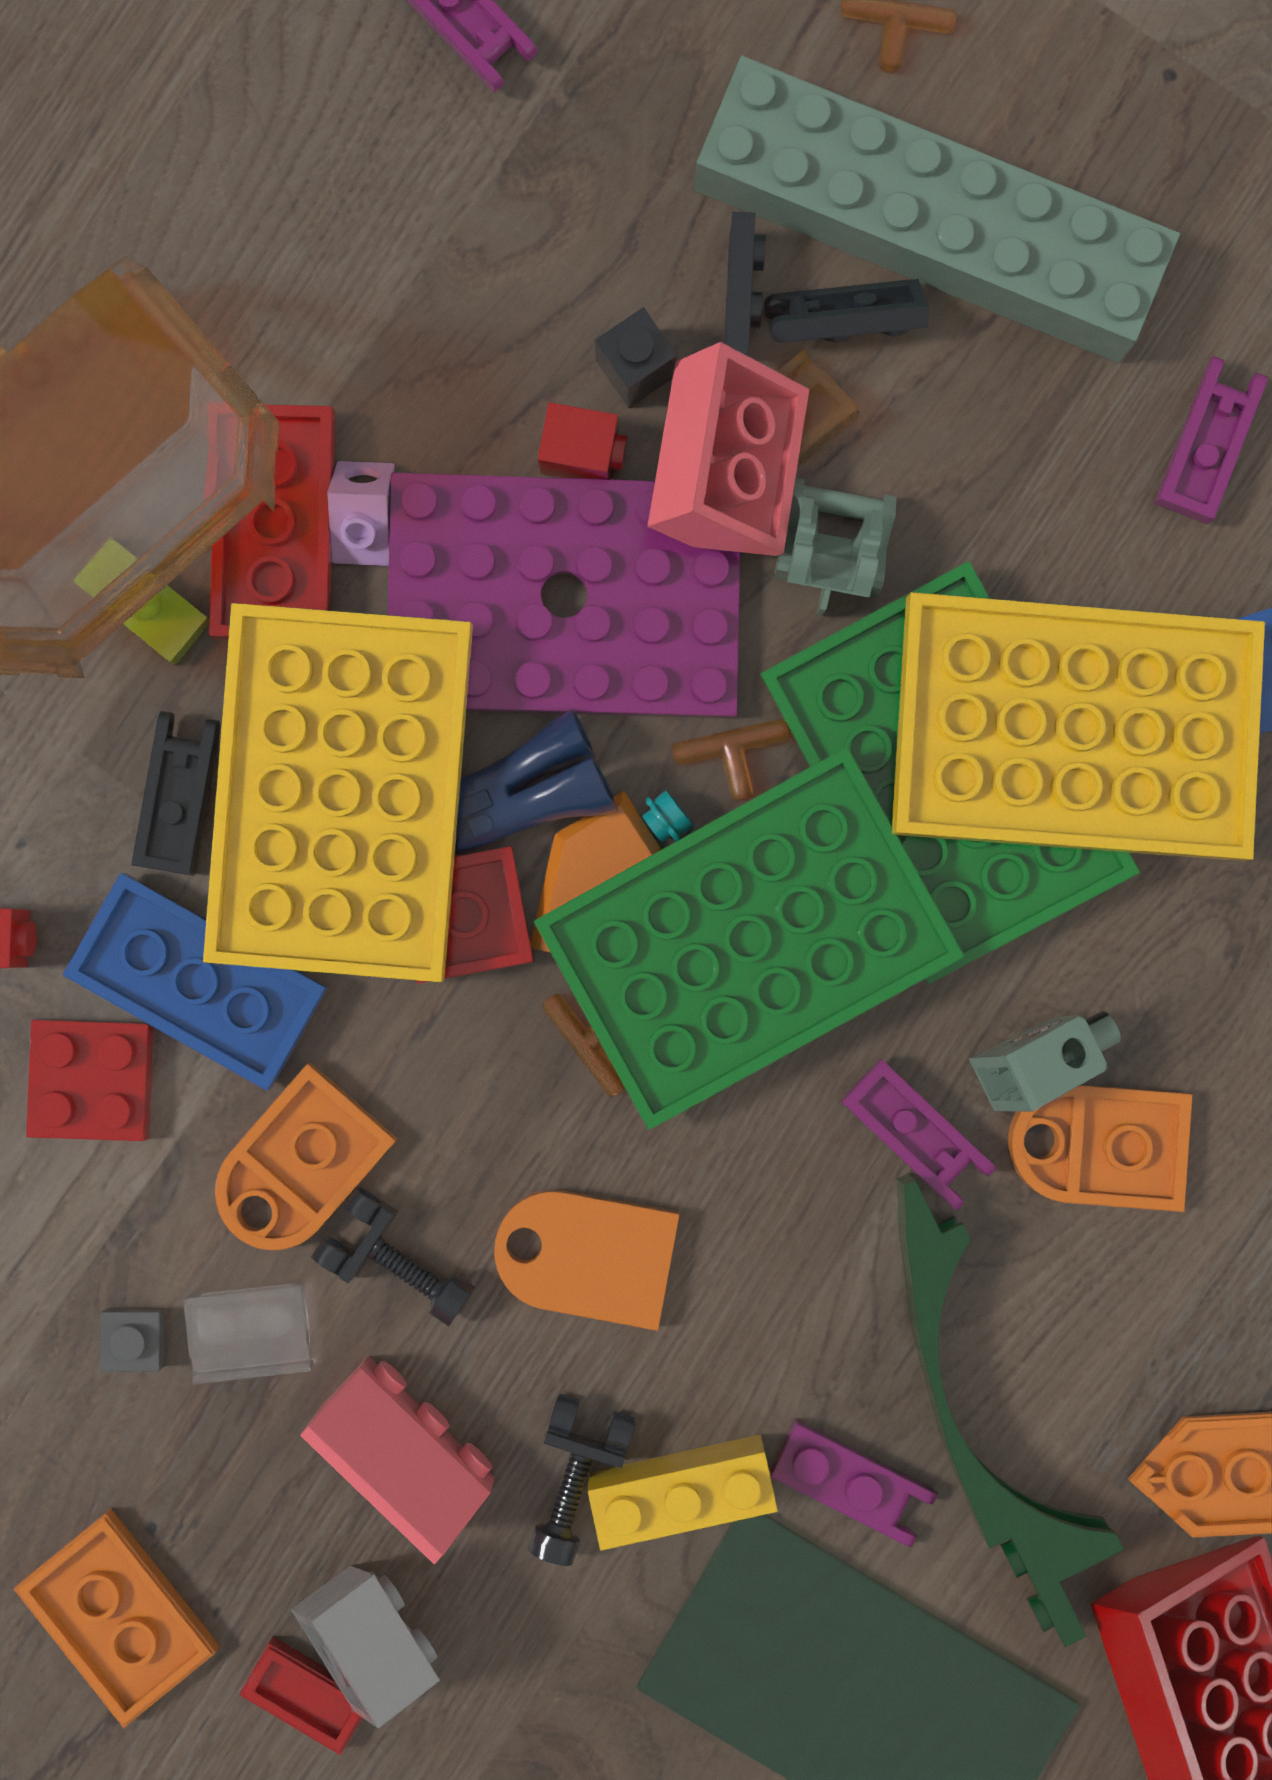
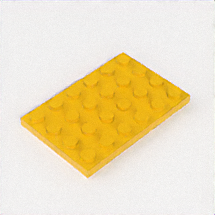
(1078, 727)
(338, 792)

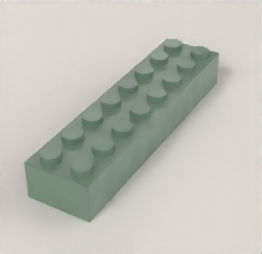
(933, 210)

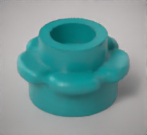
(667, 817)

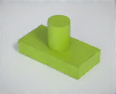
(168, 624)

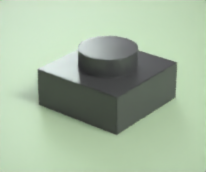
(132, 1339)

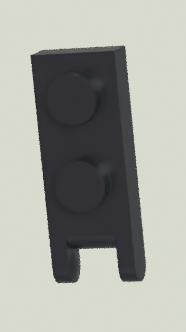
(744, 257)
(847, 311)
(175, 798)

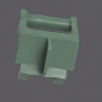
(832, 561)

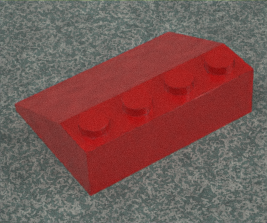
(1196, 1663)

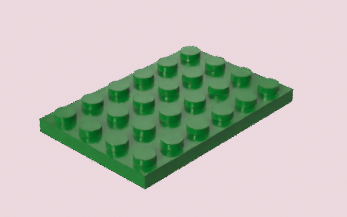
(850, 697)
(748, 938)

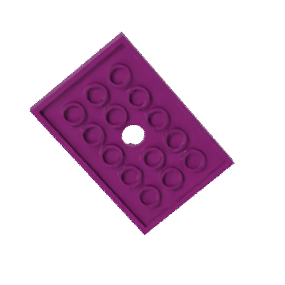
(655, 614)

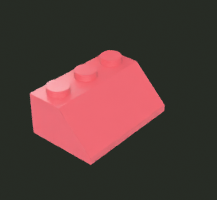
(728, 453)
(401, 1457)

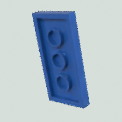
(149, 961)

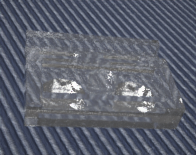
(248, 1333)

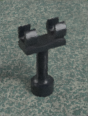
(445, 1295)
(555, 1540)

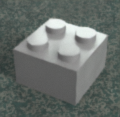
(368, 1644)

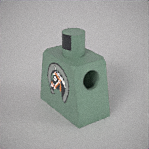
(1045, 1061)

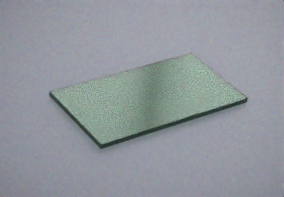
(843, 1674)

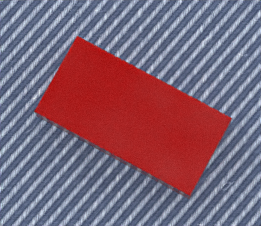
(301, 1695)

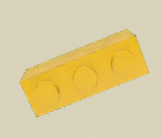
(681, 1492)

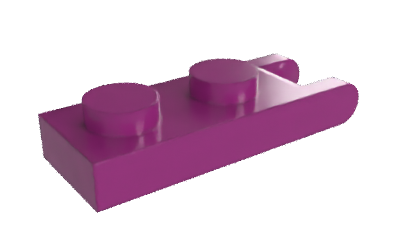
(476, 33)
(1209, 445)
(914, 1130)
(848, 1481)

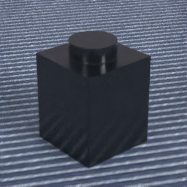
(635, 357)

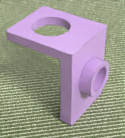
(360, 513)

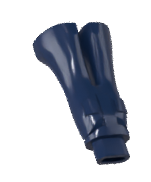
(488, 798)

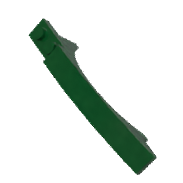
(1043, 1539)

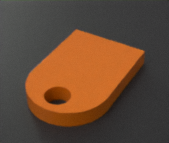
(1109, 1148)
(301, 1160)
(595, 1256)

